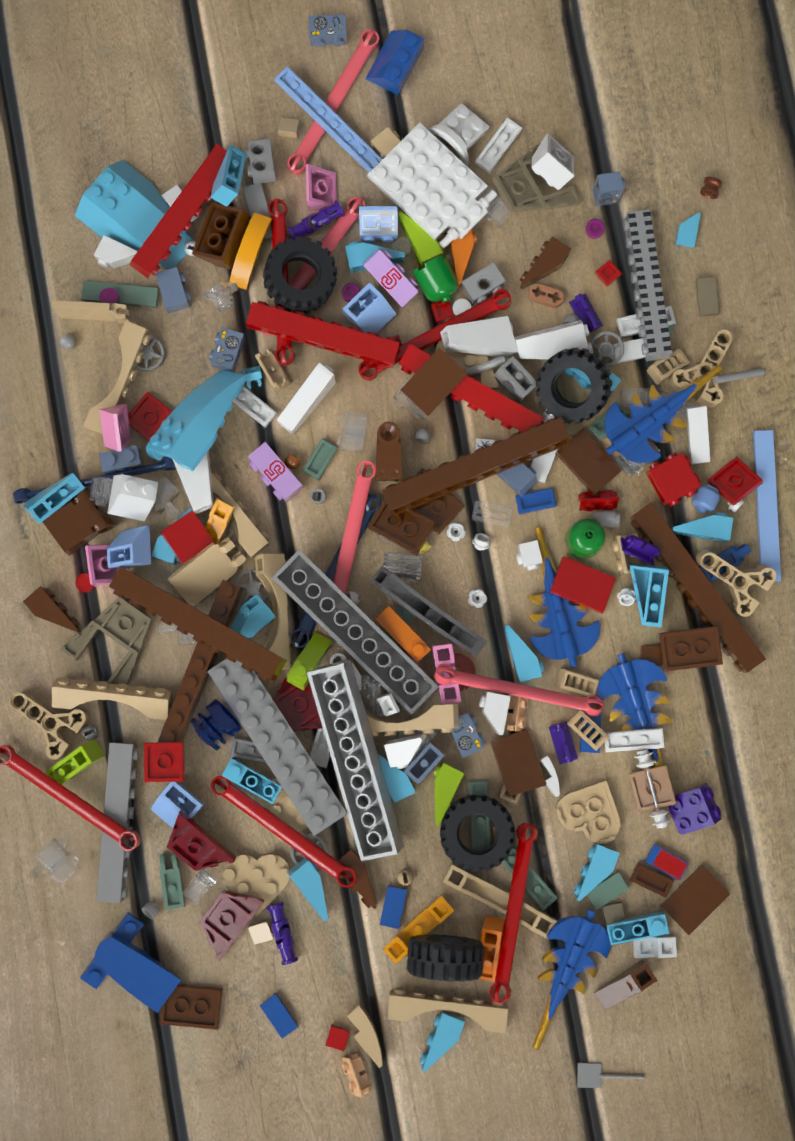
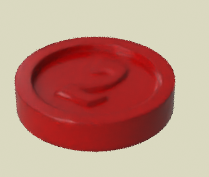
(83, 583)

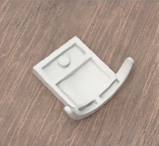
(461, 130)

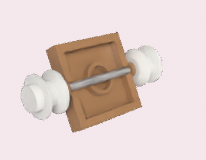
(652, 788)

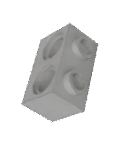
(260, 161)

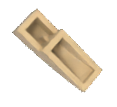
(366, 1033)

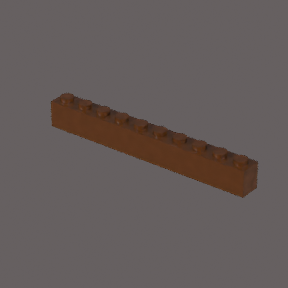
(476, 466)
(697, 588)
(198, 624)
(196, 672)

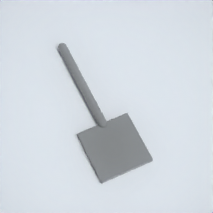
(590, 1075)

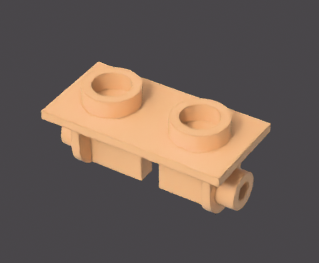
(516, 718)
(358, 1083)

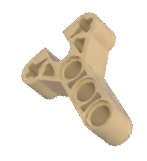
(707, 363)
(739, 591)
(52, 735)

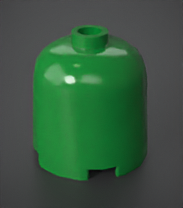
(437, 279)
(579, 544)

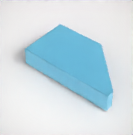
(688, 232)

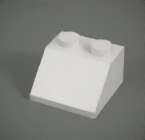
(553, 162)
(132, 497)
(495, 710)

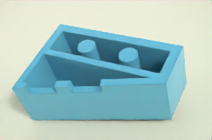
(650, 592)

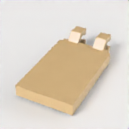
(91, 311)
(206, 571)

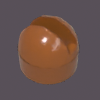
(291, 461)

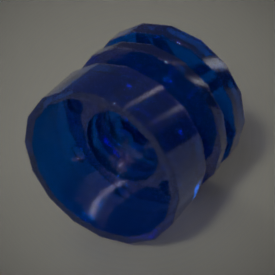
(215, 725)

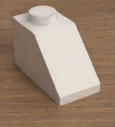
(113, 253)
(403, 750)

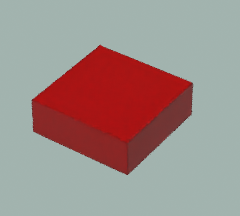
(608, 273)
(442, 311)
(337, 1038)

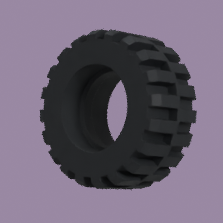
(307, 252)
(556, 403)
(496, 852)
(445, 958)

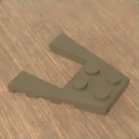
(522, 193)
(124, 625)

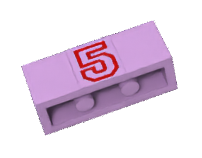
(391, 276)
(274, 472)

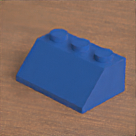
(396, 60)

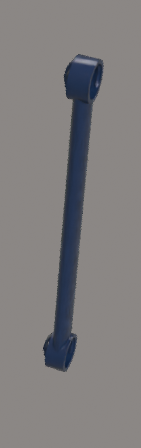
(167, 464)
(307, 624)

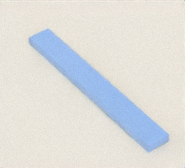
(328, 119)
(767, 501)

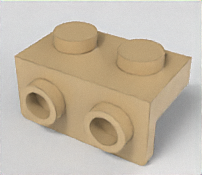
(623, 560)

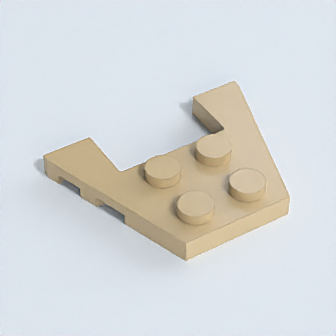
(468, 360)

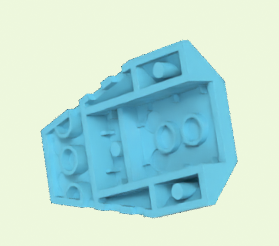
(127, 210)
(194, 422)

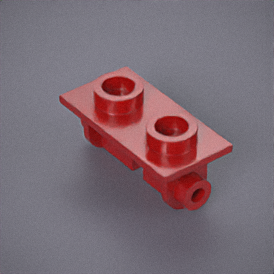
(607, 500)

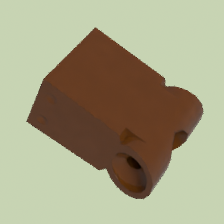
(388, 453)
(78, 523)

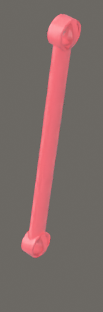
(334, 99)
(330, 241)
(353, 526)
(518, 690)

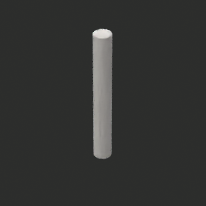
(485, 366)
(739, 375)

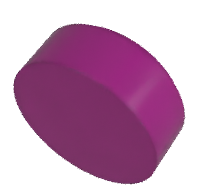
(595, 228)
(349, 291)
(109, 295)

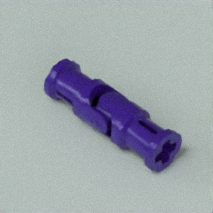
(322, 217)
(283, 937)

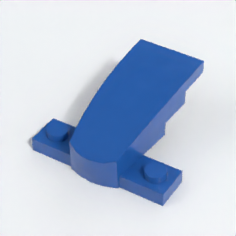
(131, 966)

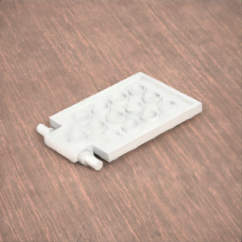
(432, 186)

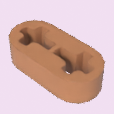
(547, 291)

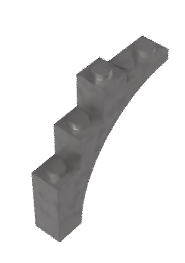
(428, 612)

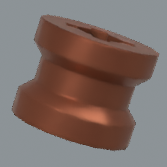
(711, 187)

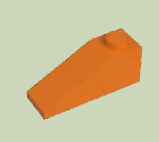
(461, 253)
(402, 634)
(491, 939)

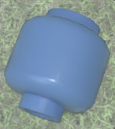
(706, 499)

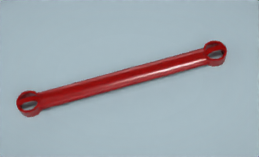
(279, 235)
(434, 335)
(69, 799)
(284, 831)
(513, 913)

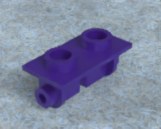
(585, 312)
(633, 546)
(563, 743)

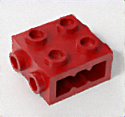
(673, 479)

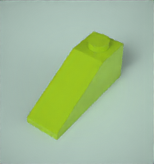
(422, 244)
(308, 660)
(76, 762)
(445, 786)

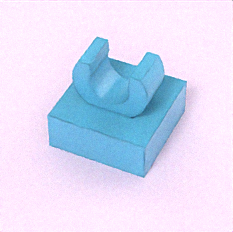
(253, 374)

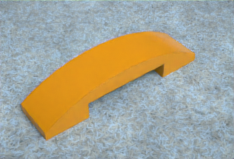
(249, 250)
(218, 520)
(420, 925)

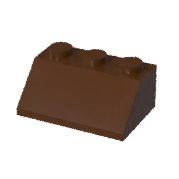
(221, 235)

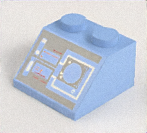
(378, 223)

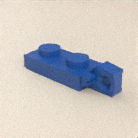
(731, 555)

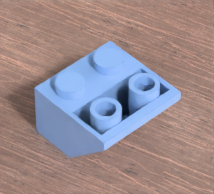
(369, 310)
(130, 549)
(176, 798)

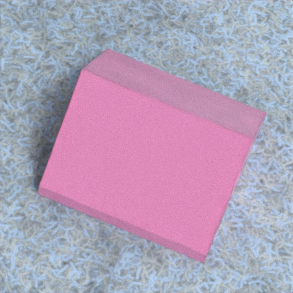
(320, 187)
(115, 427)
(98, 565)

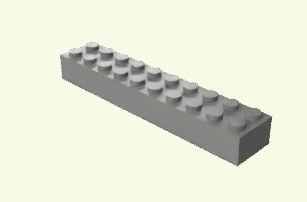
(354, 632)
(278, 745)
(355, 760)

